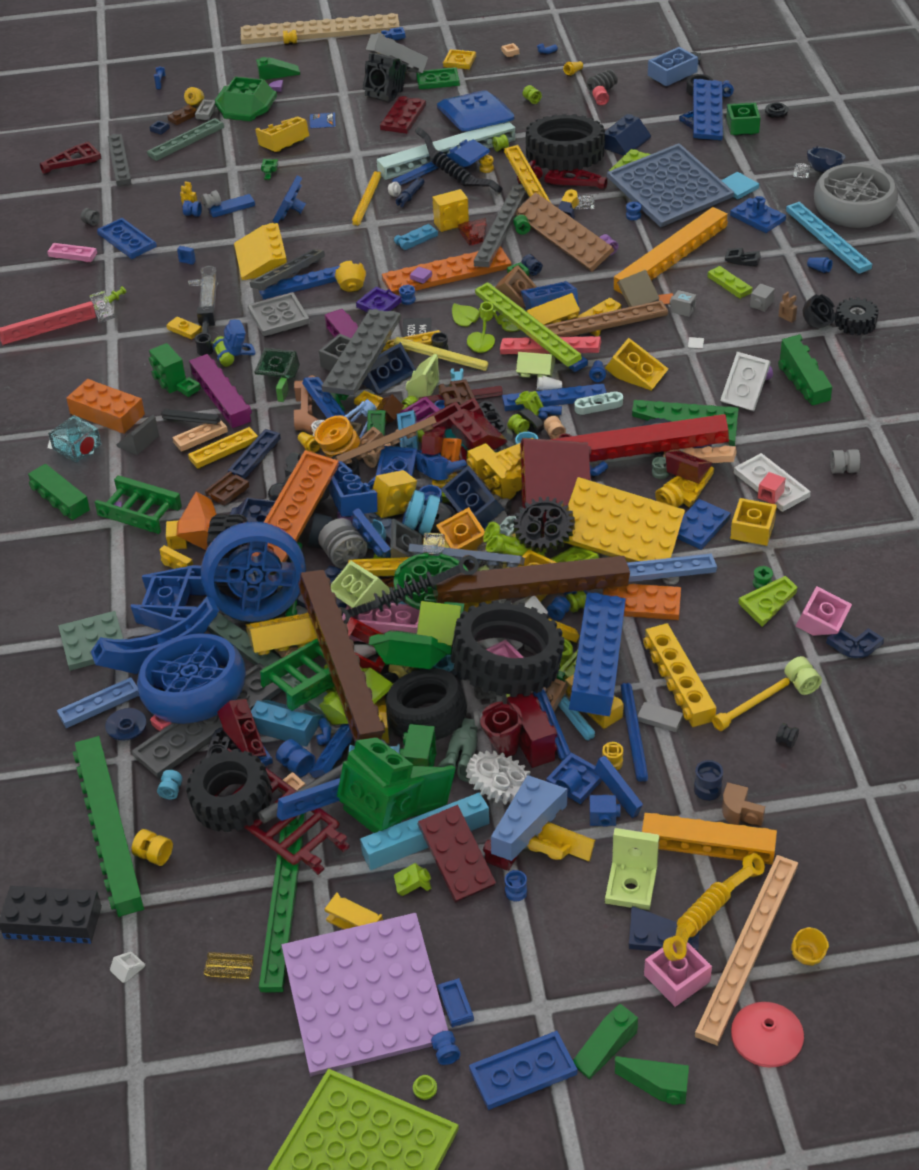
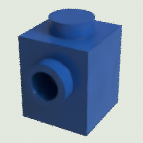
(603, 810)

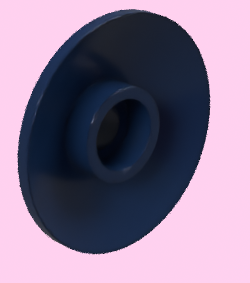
(125, 724)

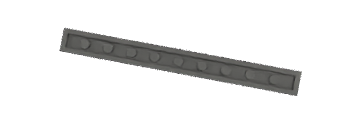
(500, 227)

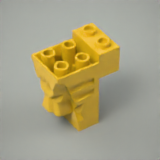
(498, 470)

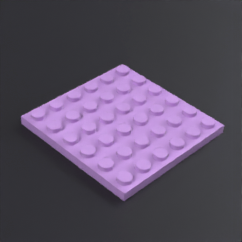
(363, 993)

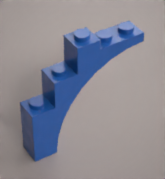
(129, 654)

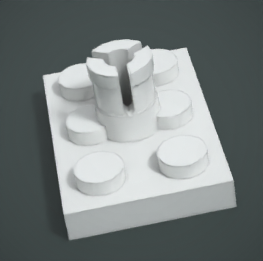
(745, 381)

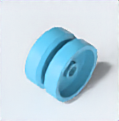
(421, 513)

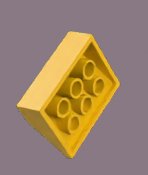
(260, 251)
(281, 633)

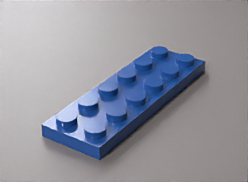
(707, 109)

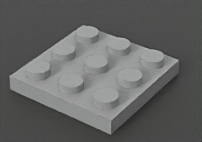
(278, 314)

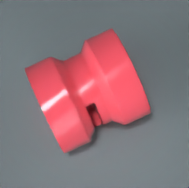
(600, 95)

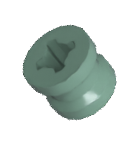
(659, 468)

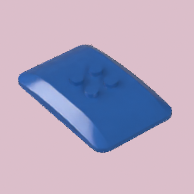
(475, 110)

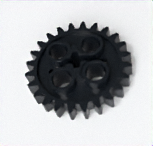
(561, 525)

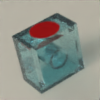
(75, 438)

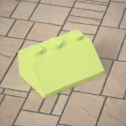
(357, 585)

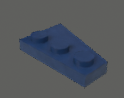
(650, 931)

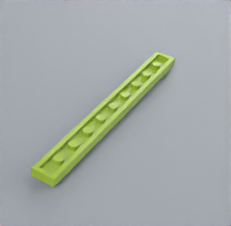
(529, 325)

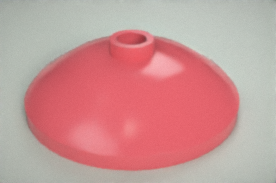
(764, 1044)

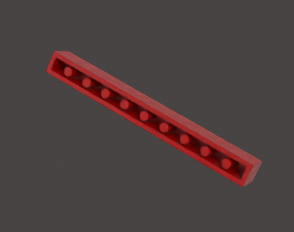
(655, 438)

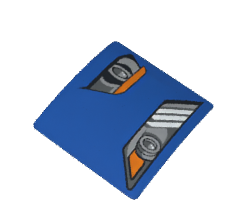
(322, 120)

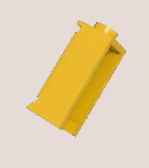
(348, 914)

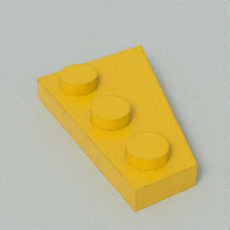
(691, 489)

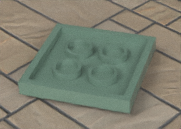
(82, 635)

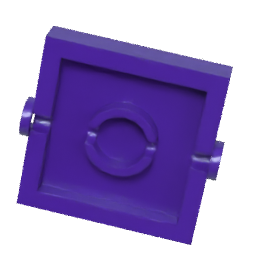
(378, 299)

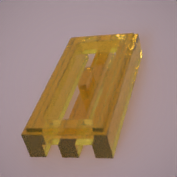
(230, 962)

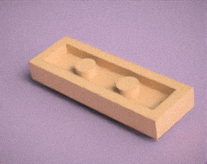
(198, 435)

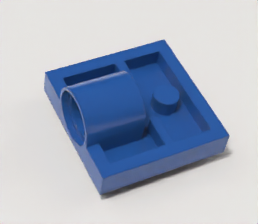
(576, 776)

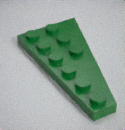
(678, 411)

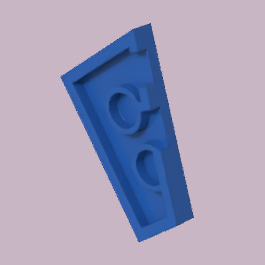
(370, 534)

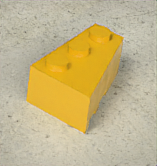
(283, 135)

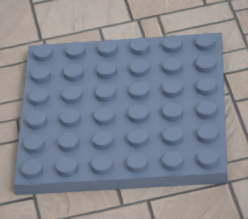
(670, 184)

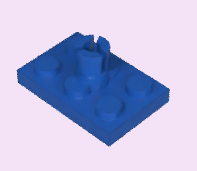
(290, 201)
(757, 214)

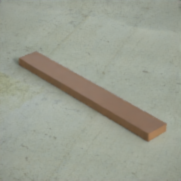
(608, 319)

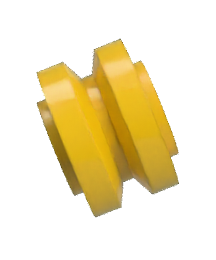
(670, 495)

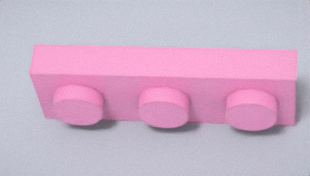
(72, 252)

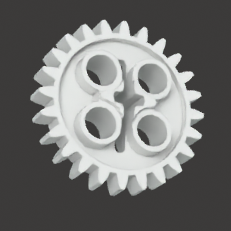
(496, 775)

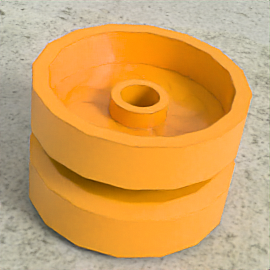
(336, 436)

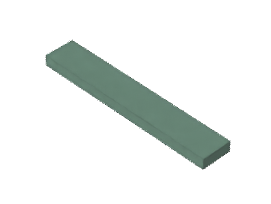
(185, 139)

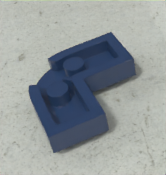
(855, 647)

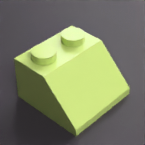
(535, 364)
(424, 378)

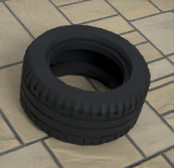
(425, 687)

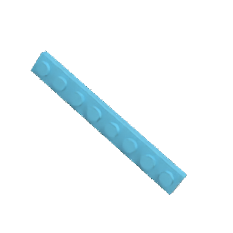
(829, 237)

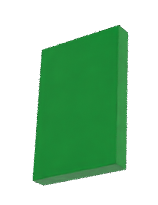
(438, 78)

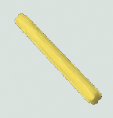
(442, 354)

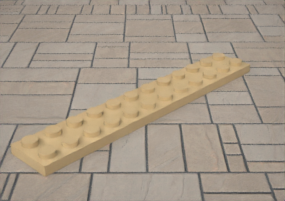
(320, 28)

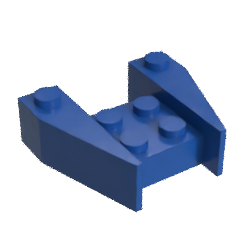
(167, 597)

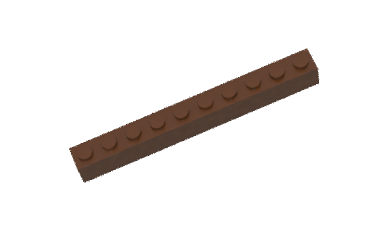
(534, 580)
(340, 656)

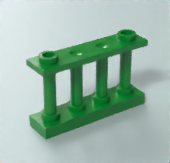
(142, 491)
(309, 687)

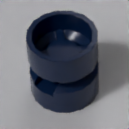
(708, 780)

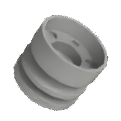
(342, 542)

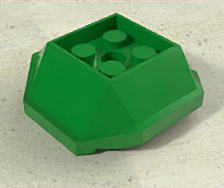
(245, 98)
(409, 649)

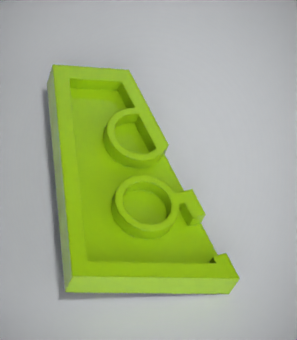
(768, 600)

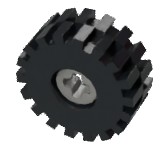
(856, 316)

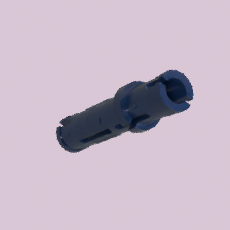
(406, 195)

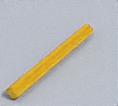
(366, 198)

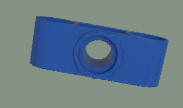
(437, 466)

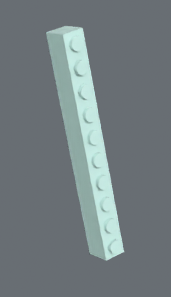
(410, 159)

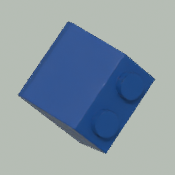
(467, 152)

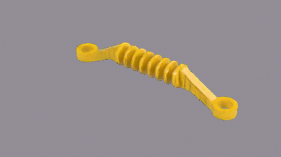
(707, 906)

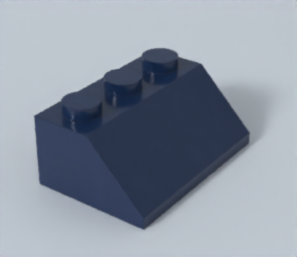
(626, 135)
(389, 369)
(469, 491)

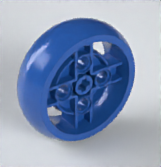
(257, 537)
(191, 678)

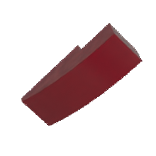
(442, 415)
(433, 440)

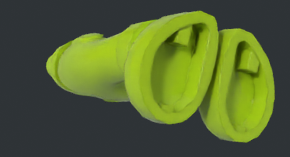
(504, 544)

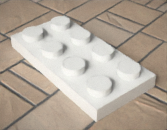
(757, 468)

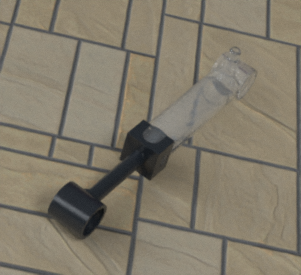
(206, 308)

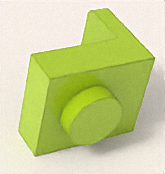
(412, 878)

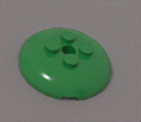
(417, 566)

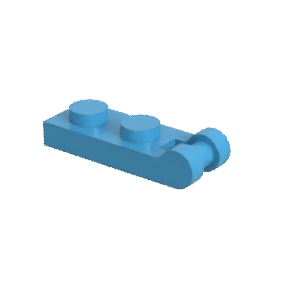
(416, 237)

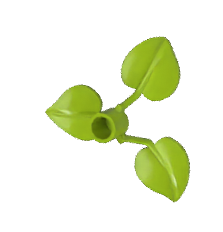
(466, 315)

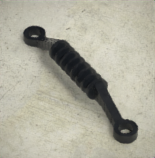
(454, 169)
(410, 589)

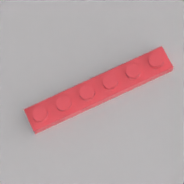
(47, 323)
(581, 344)

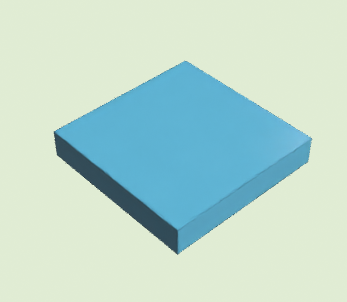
(740, 184)

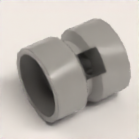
(844, 461)

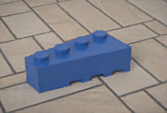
(351, 493)

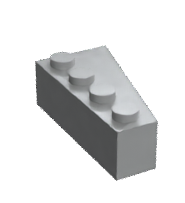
(380, 44)

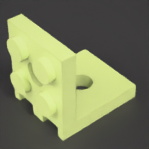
(634, 867)

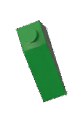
(272, 68)
(606, 1040)
(660, 1079)

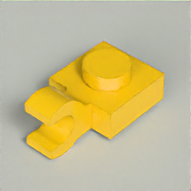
(187, 194)

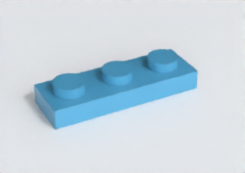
(404, 420)

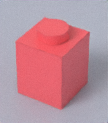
(771, 488)

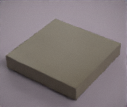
(638, 289)

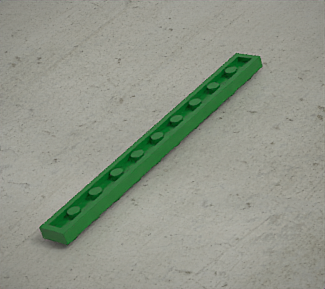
(281, 914)

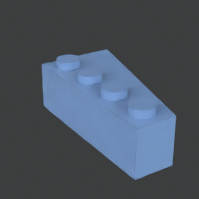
(526, 815)

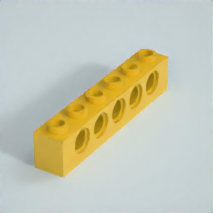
(679, 675)

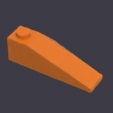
(195, 520)

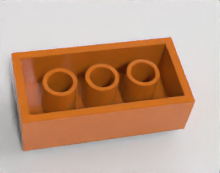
(105, 406)

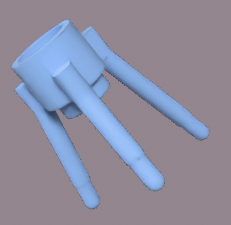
(363, 410)

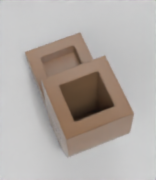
(737, 809)

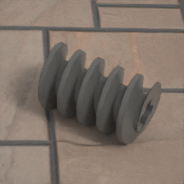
(606, 79)

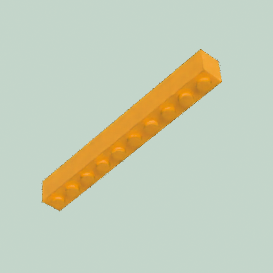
(677, 246)

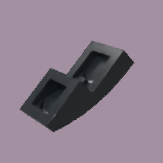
(738, 257)

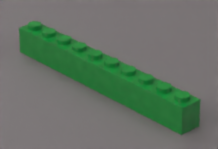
(109, 827)

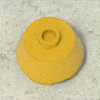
(350, 276)

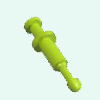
(115, 295)

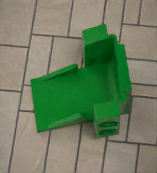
(386, 788)

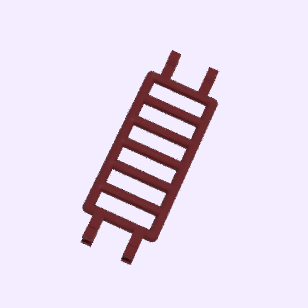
(304, 853)

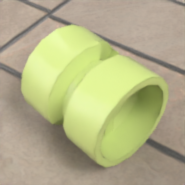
(803, 675)

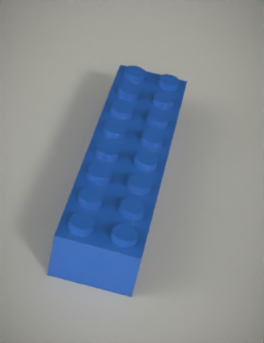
(597, 654)

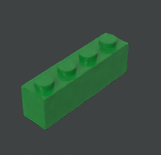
(58, 492)

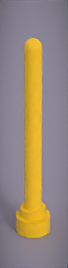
(722, 720)

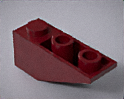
(240, 727)

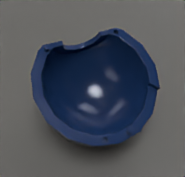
(823, 159)

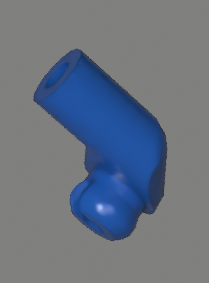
(547, 50)
(554, 410)
(596, 471)
(325, 737)

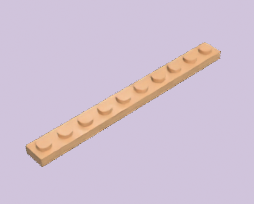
(746, 951)

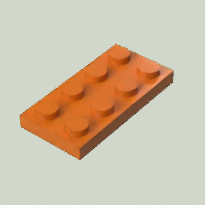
(648, 600)

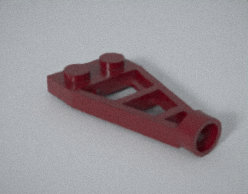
(86, 150)
(557, 177)

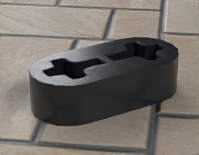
(535, 422)

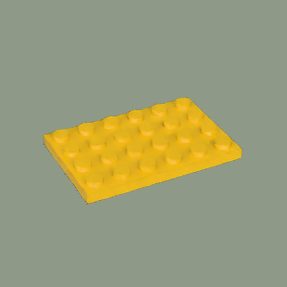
(622, 523)

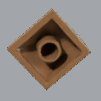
(514, 283)

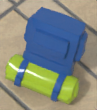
(232, 343)

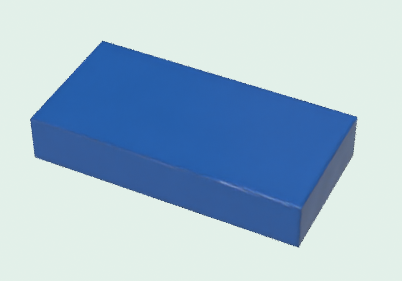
(455, 1003)

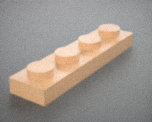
(711, 454)

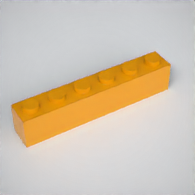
(710, 838)

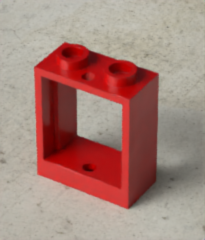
(363, 633)

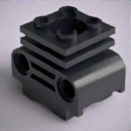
(383, 76)

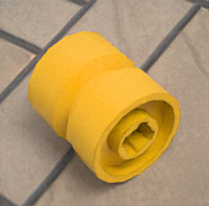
(152, 847)

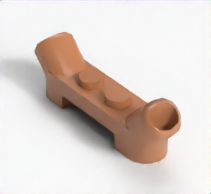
(303, 418)

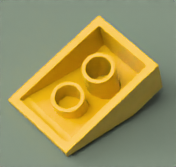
(636, 366)

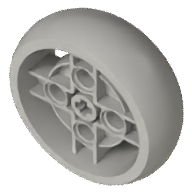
(855, 195)

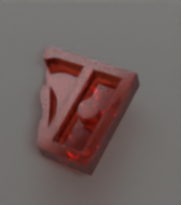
(473, 231)

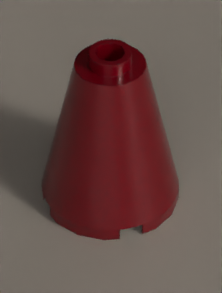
(502, 727)

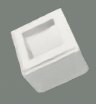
(126, 966)

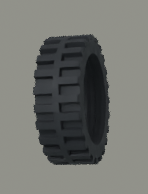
(565, 142)
(503, 673)

